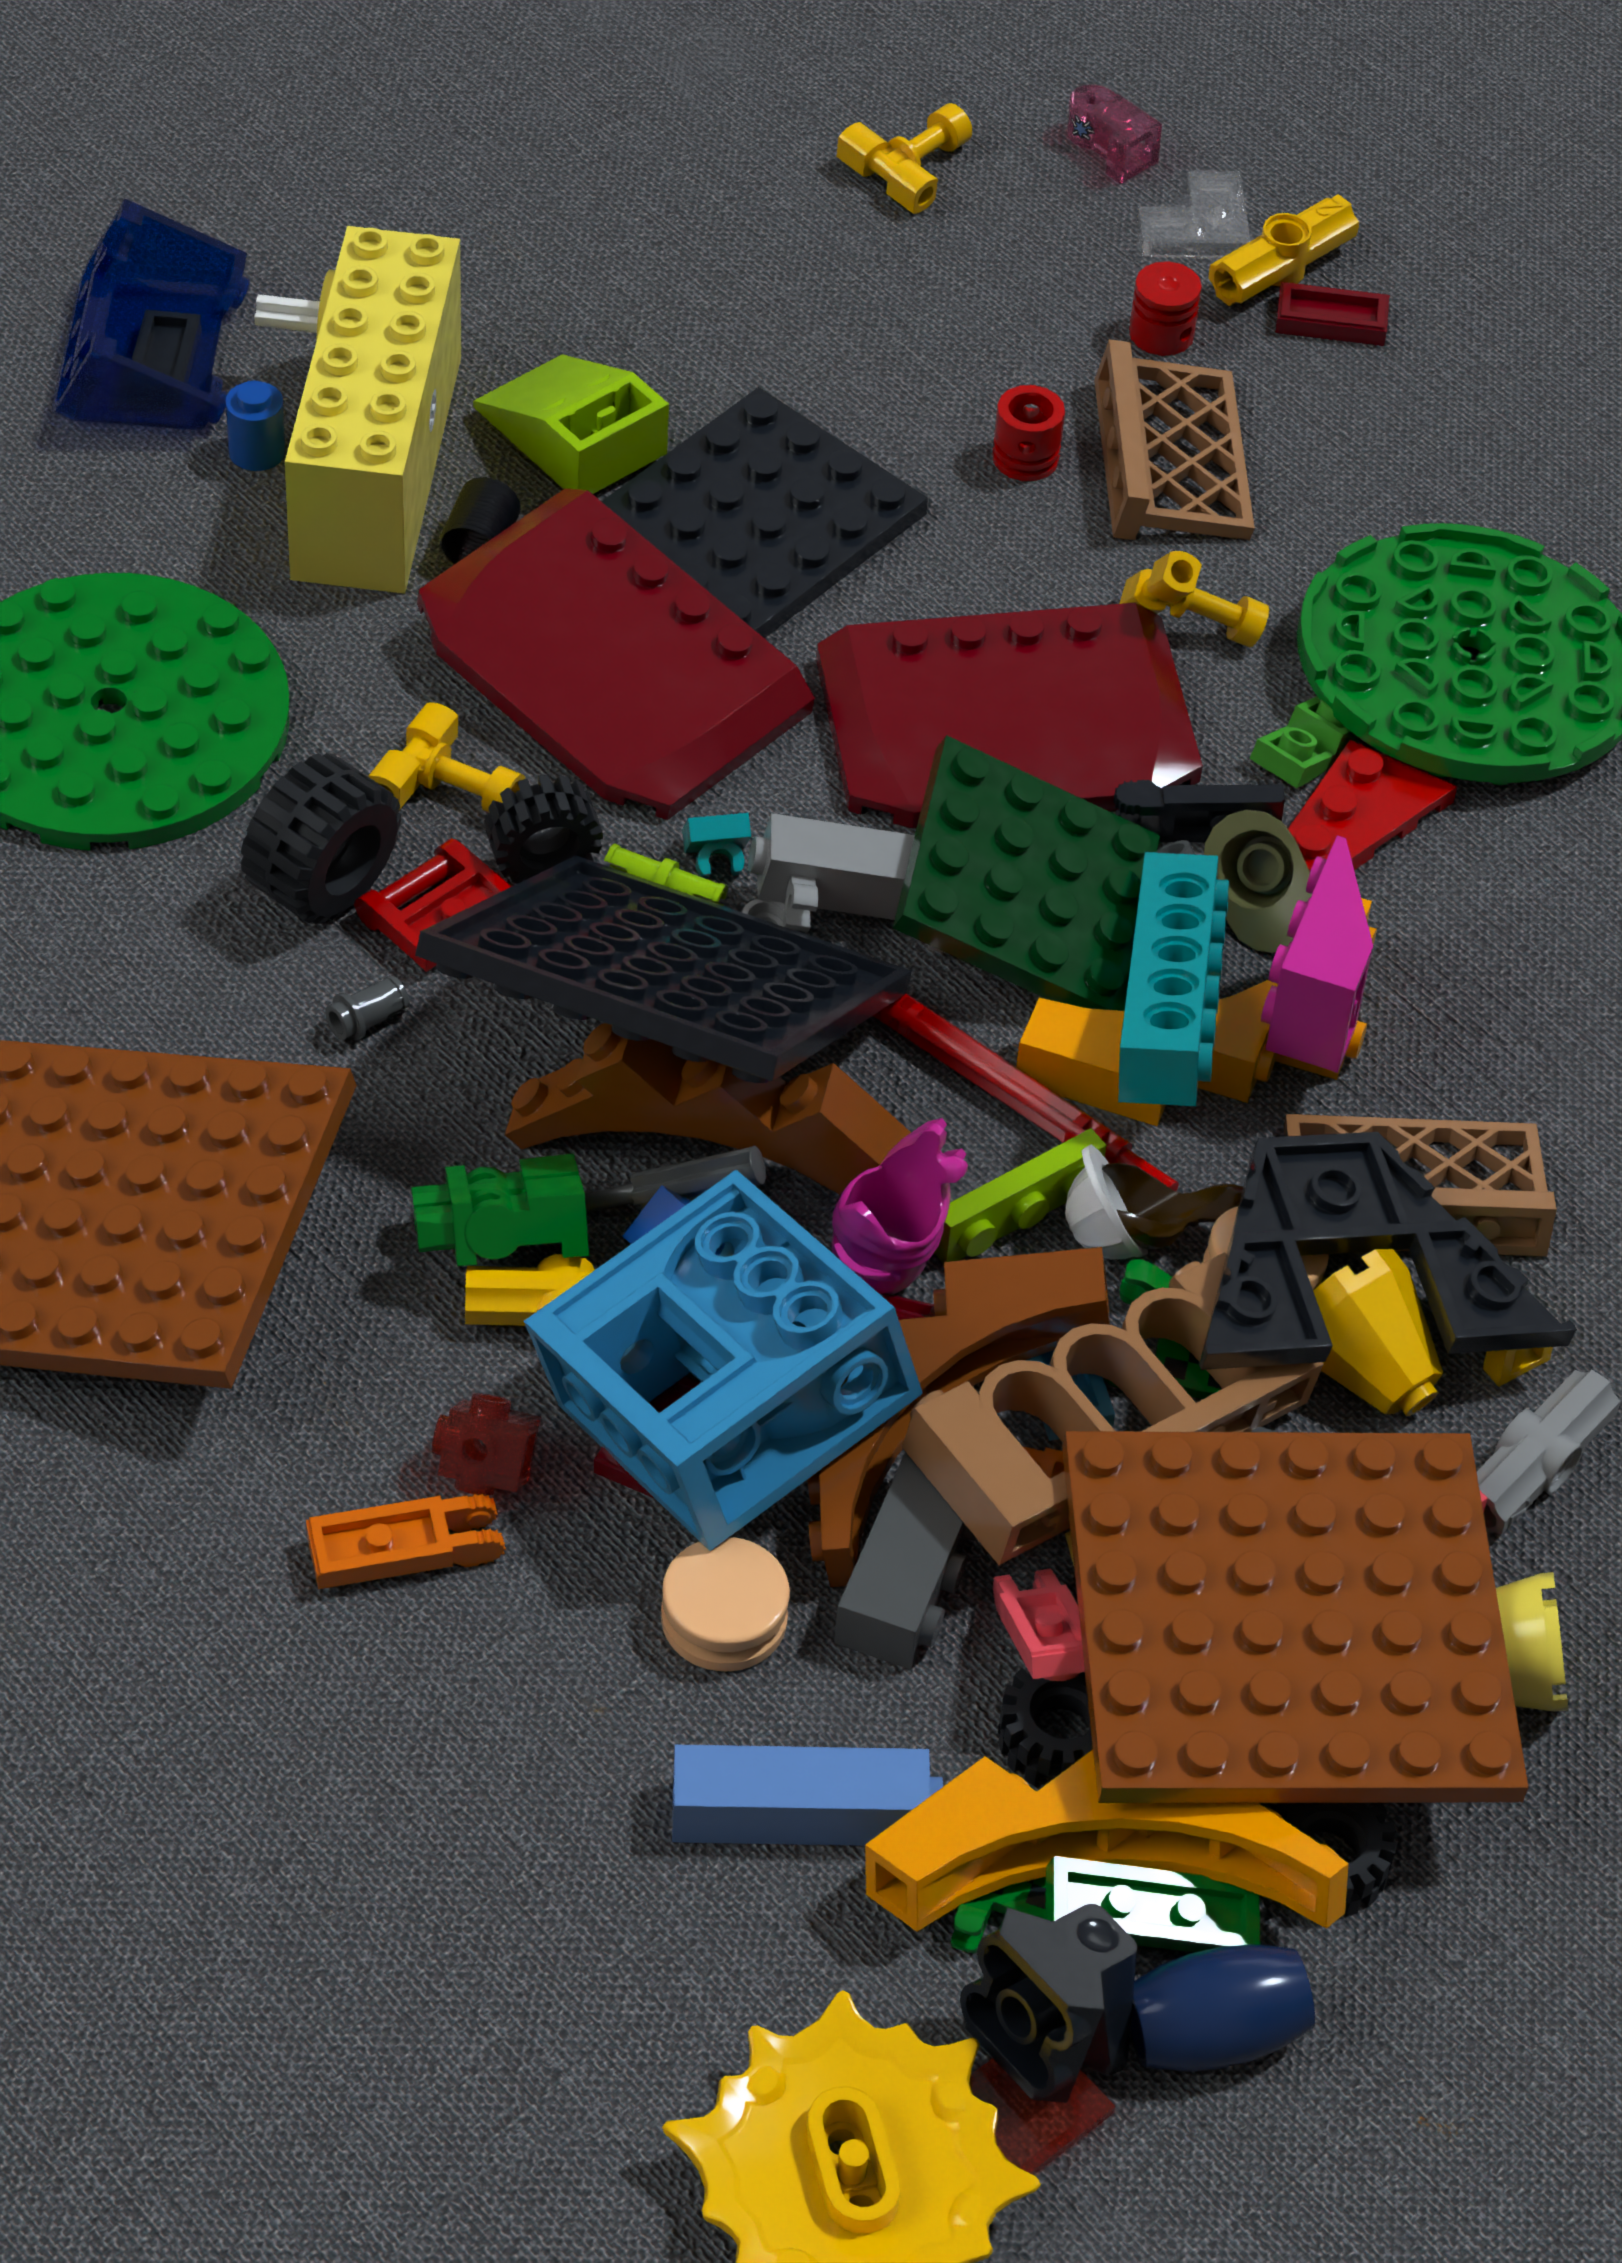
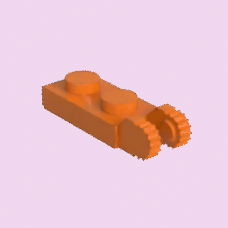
(402, 1539)

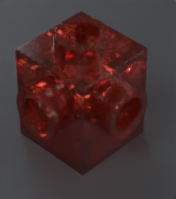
(507, 1436)

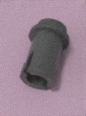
(354, 1014)

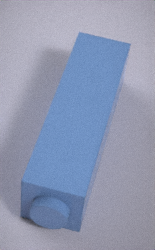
(794, 1793)

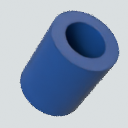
(255, 425)

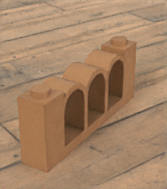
(1001, 1487)

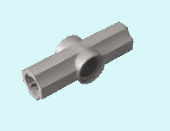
(1544, 1447)

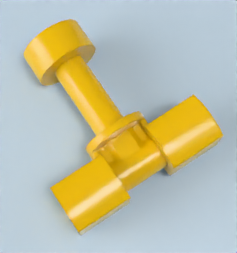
(900, 159)
(1174, 585)
(429, 761)

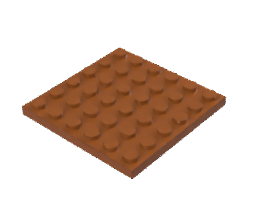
(151, 1204)
(1289, 1619)

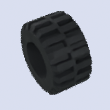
(320, 838)

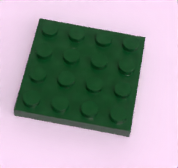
(1024, 880)

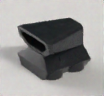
(1054, 1998)

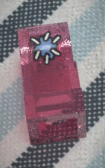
(1114, 131)

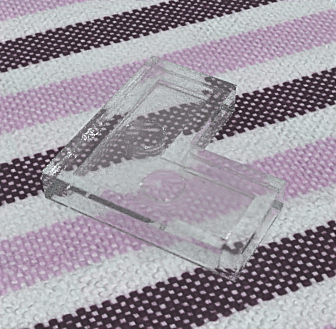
(1207, 228)

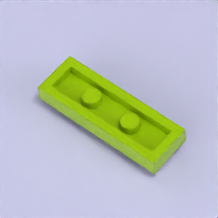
(1013, 1199)

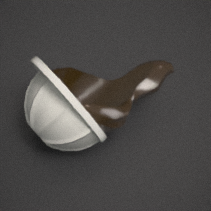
(1134, 1212)

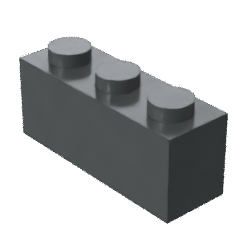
(903, 1572)

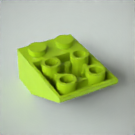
(580, 421)

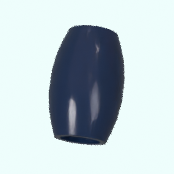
(1220, 2008)

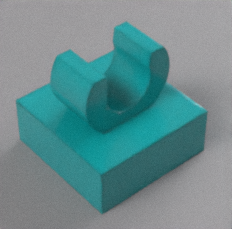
(717, 835)

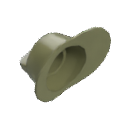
(1263, 876)

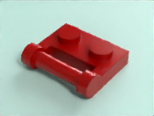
(468, 885)

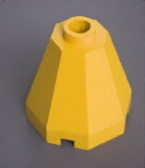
(1379, 1335)

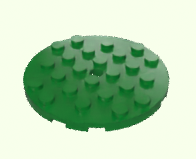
(1388, 656)
(196, 720)

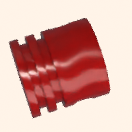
(1165, 308)
(1028, 438)

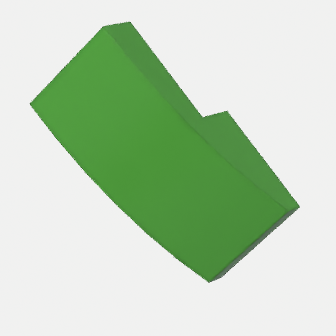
(1305, 745)

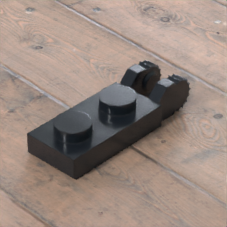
(1192, 810)

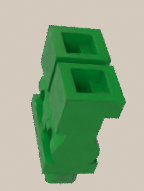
(499, 1211)

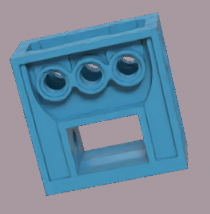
(761, 1329)

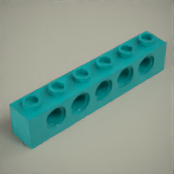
(1173, 980)

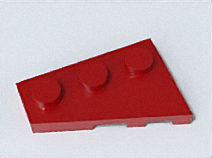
(1366, 802)

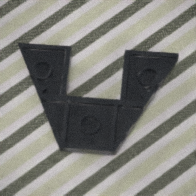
(1349, 1199)

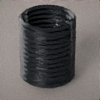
(480, 513)

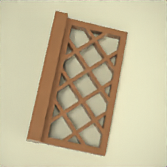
(1131, 442)
(1509, 1219)

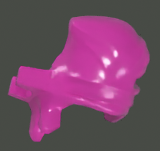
(897, 1211)

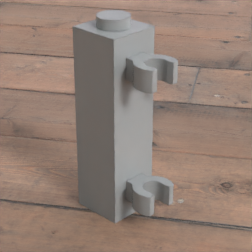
(829, 868)

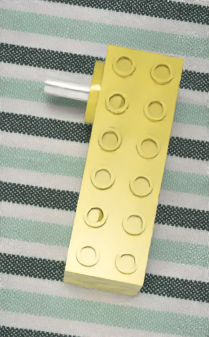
(370, 405)

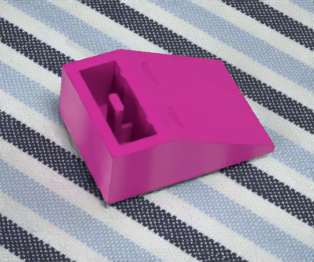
(1322, 968)

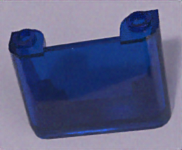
(139, 267)

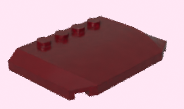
(612, 655)
(1051, 691)

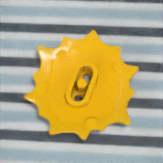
(915, 2161)

